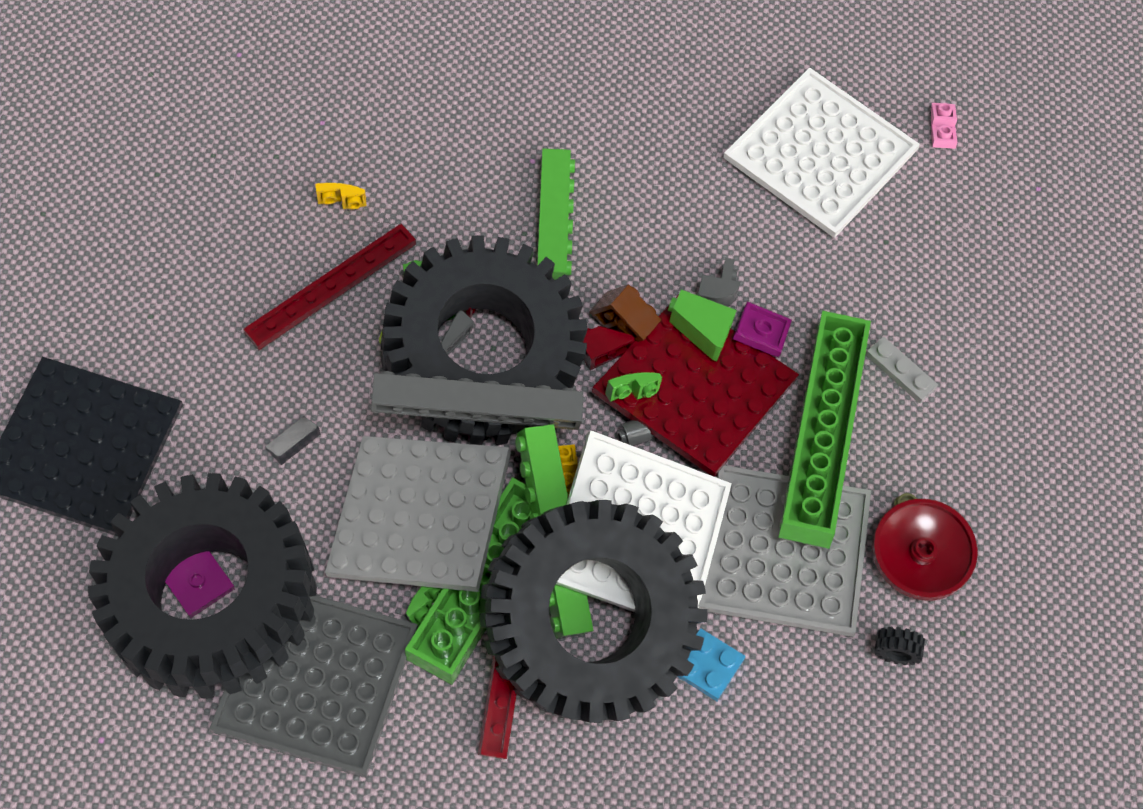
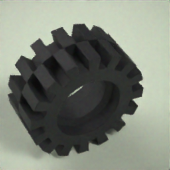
(899, 646)

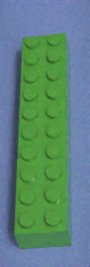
(825, 430)

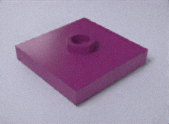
(762, 329)
(198, 583)

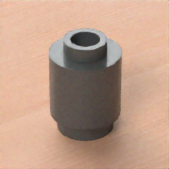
(634, 433)

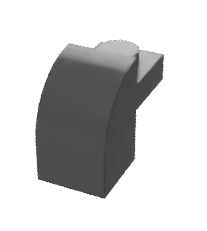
(723, 289)

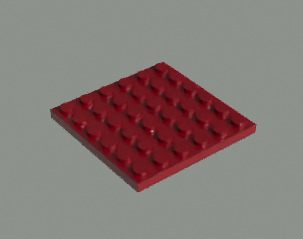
(702, 403)

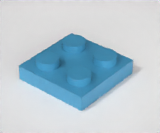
(713, 666)

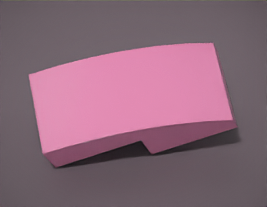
(943, 125)

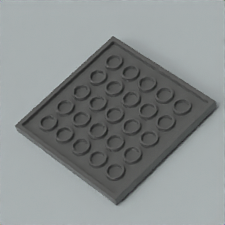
(329, 693)

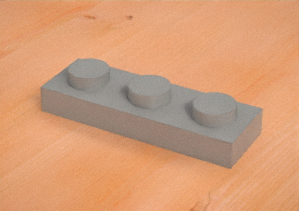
(901, 370)

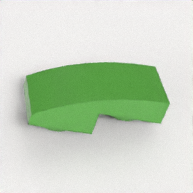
(638, 383)
(422, 603)

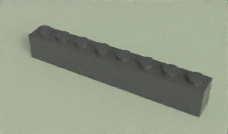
(476, 400)

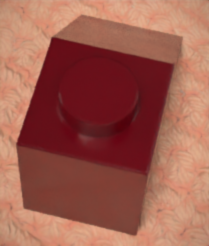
(605, 346)

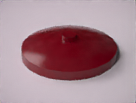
(924, 549)

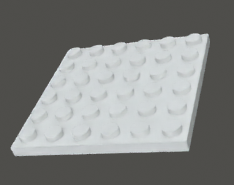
(821, 152)
(676, 494)

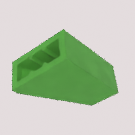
(702, 321)

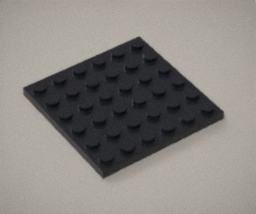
(82, 444)

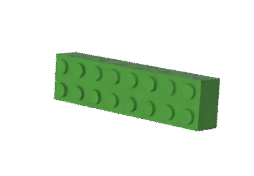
(453, 621)

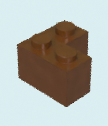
(627, 311)

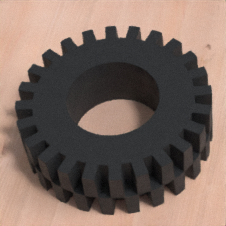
(492, 282)
(662, 625)
(226, 643)

